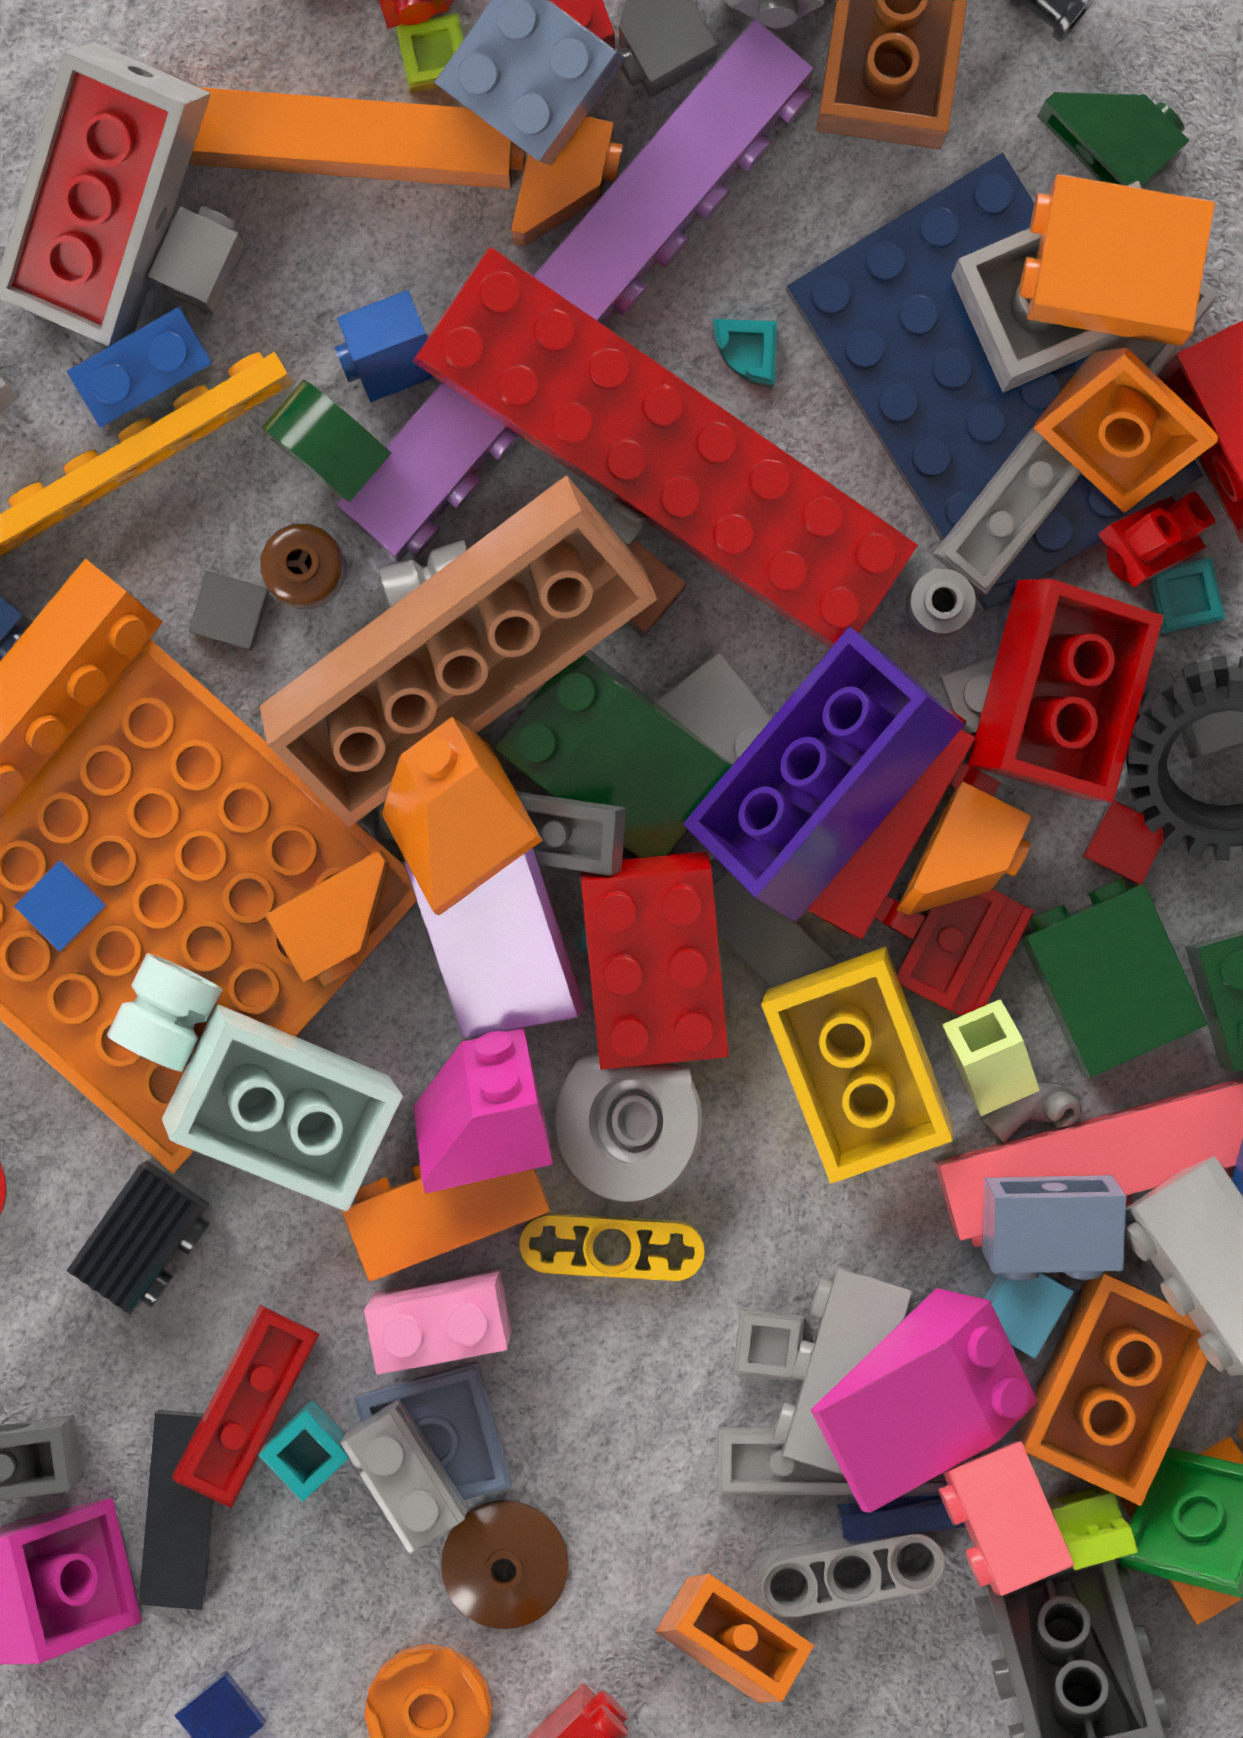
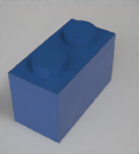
(139, 366)

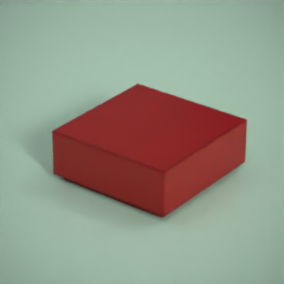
(1124, 843)

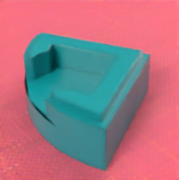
(748, 348)

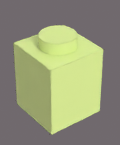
(991, 1057)

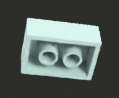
(281, 1108)

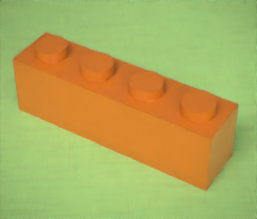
(64, 670)

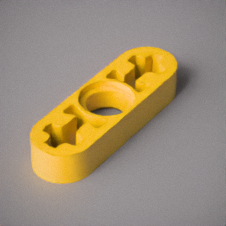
(660, 1235)

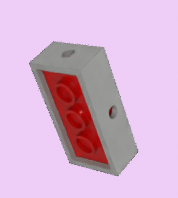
(100, 192)

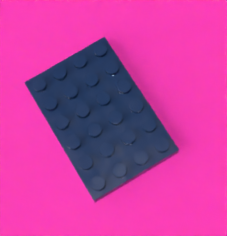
(923, 378)

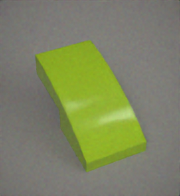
(1092, 1526)

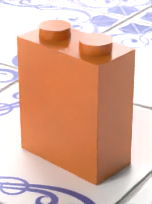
(1117, 259)

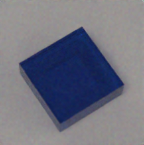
(220, 1712)

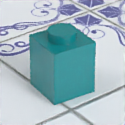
(306, 1450)

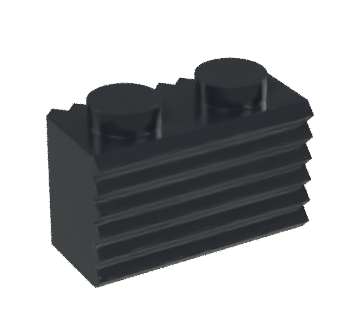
(139, 1238)

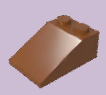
(892, 70)

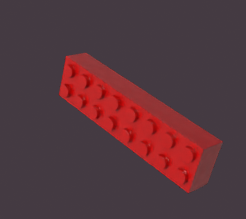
(663, 450)

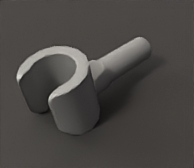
(630, 524)

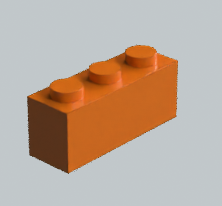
(406, 1226)

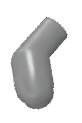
(1051, 1105)

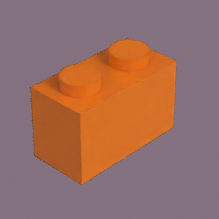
(734, 1638)

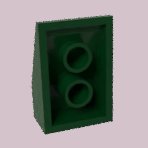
(612, 745)

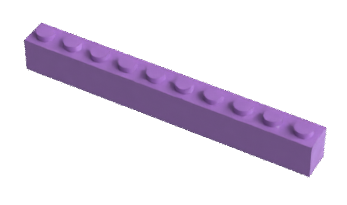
(597, 271)

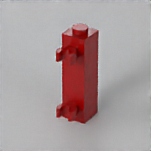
(863, 883)

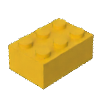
(858, 1065)

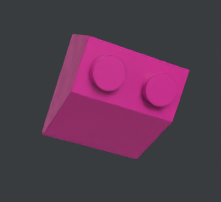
(482, 1114)
(63, 1582)

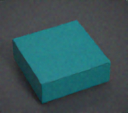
(1187, 596)

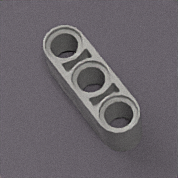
(825, 1593)

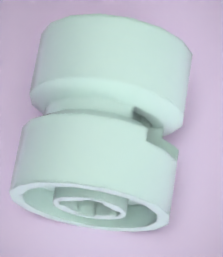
(164, 1012)

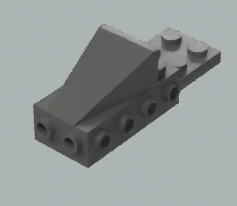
(1074, 1657)

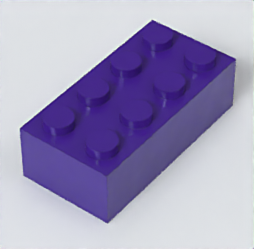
(822, 775)

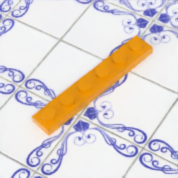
(141, 449)

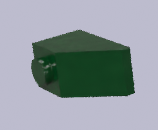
(1116, 133)

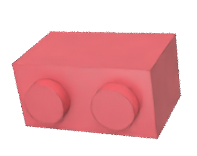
(1006, 1519)

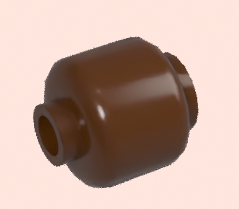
(316, 585)

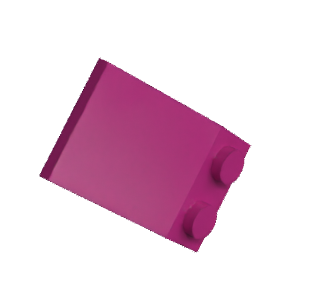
(924, 1398)

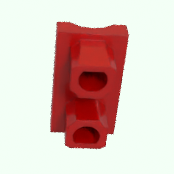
(1156, 538)

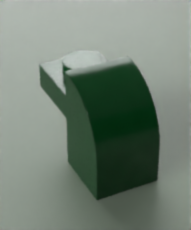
(326, 440)

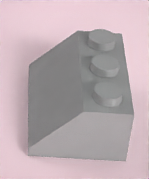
(1196, 1242)

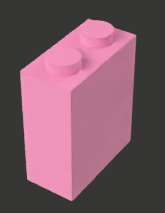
(438, 1321)

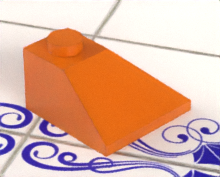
(455, 814)

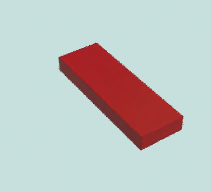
(245, 1406)

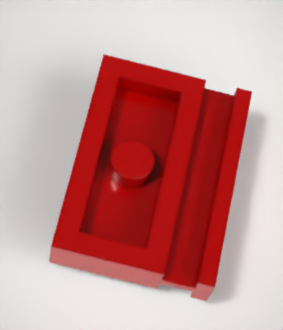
(963, 950)

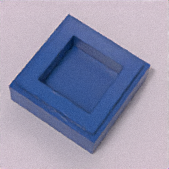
(61, 906)

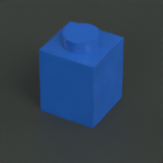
(382, 346)

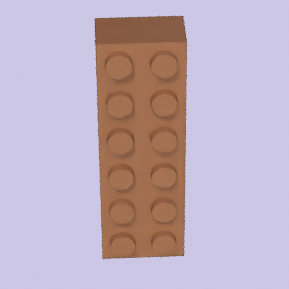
(458, 648)

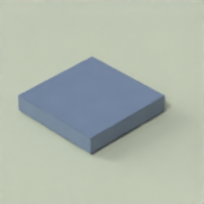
(456, 1423)

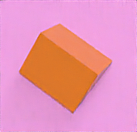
(1123, 427)

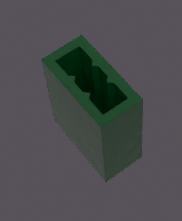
(1112, 977)

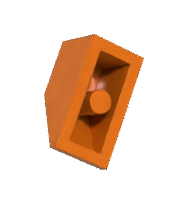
(570, 184)
(968, 850)
(331, 921)

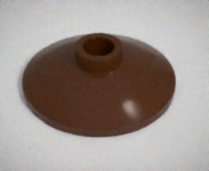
(504, 1532)

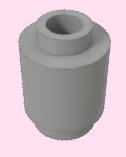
(922, 612)

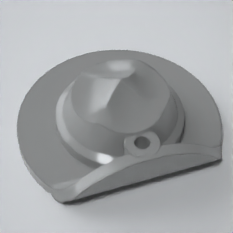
(628, 1127)

